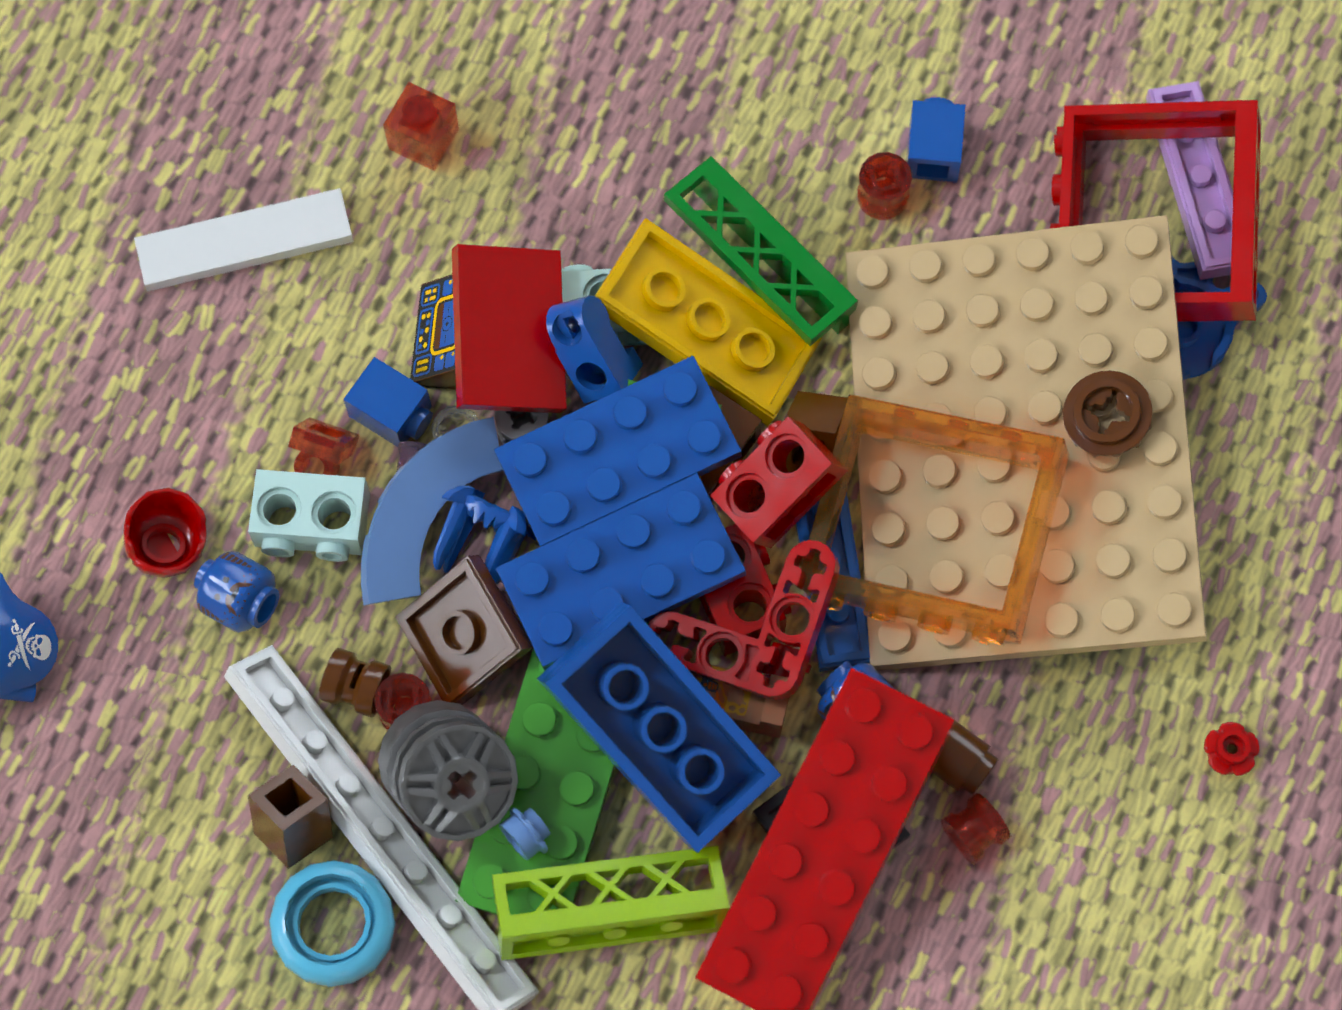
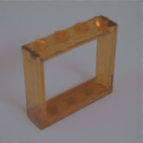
(966, 437)

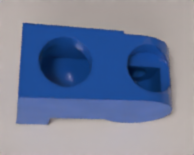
(590, 348)

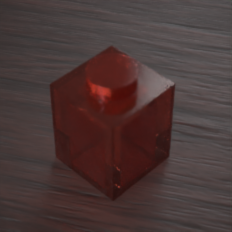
(421, 126)

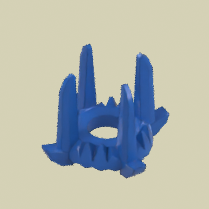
(470, 508)

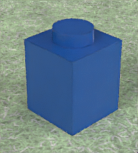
(936, 139)
(389, 403)

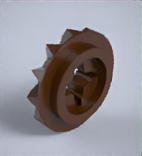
(1094, 394)

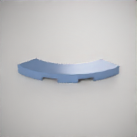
(411, 503)

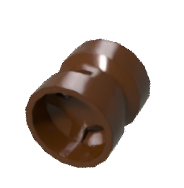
(352, 681)

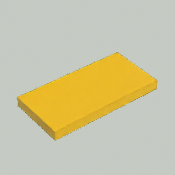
(697, 310)

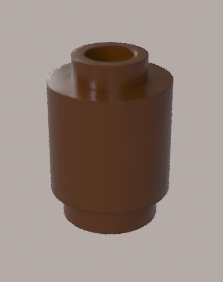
(964, 760)

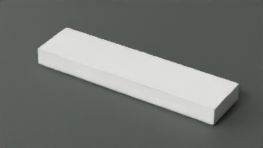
(243, 239)

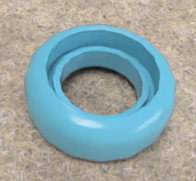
(295, 897)

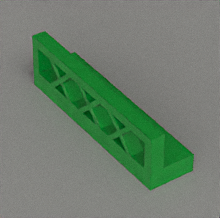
(766, 242)

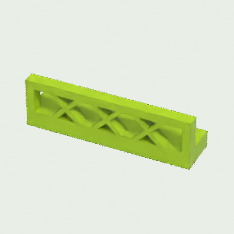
(606, 922)

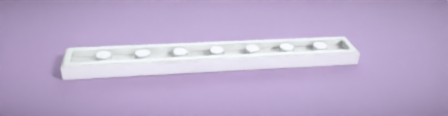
(380, 832)

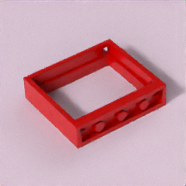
(1172, 121)

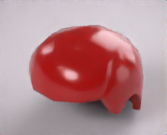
(147, 529)

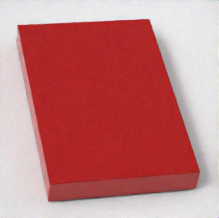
(502, 331)

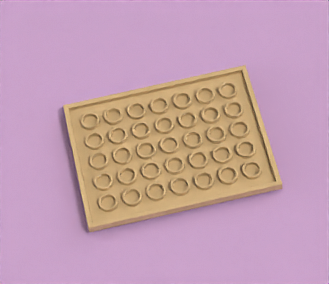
(1001, 339)

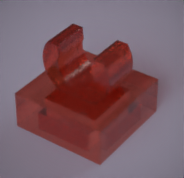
(324, 442)

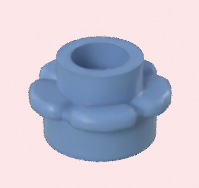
(525, 832)

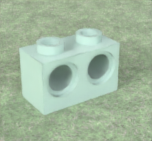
(313, 500)

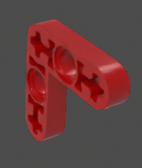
(756, 653)

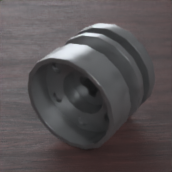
(428, 747)

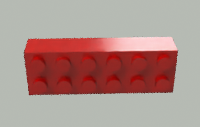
(826, 847)

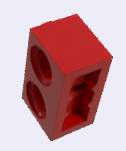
(786, 494)
(753, 587)

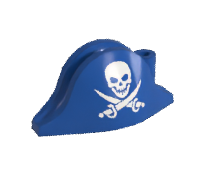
(26, 646)

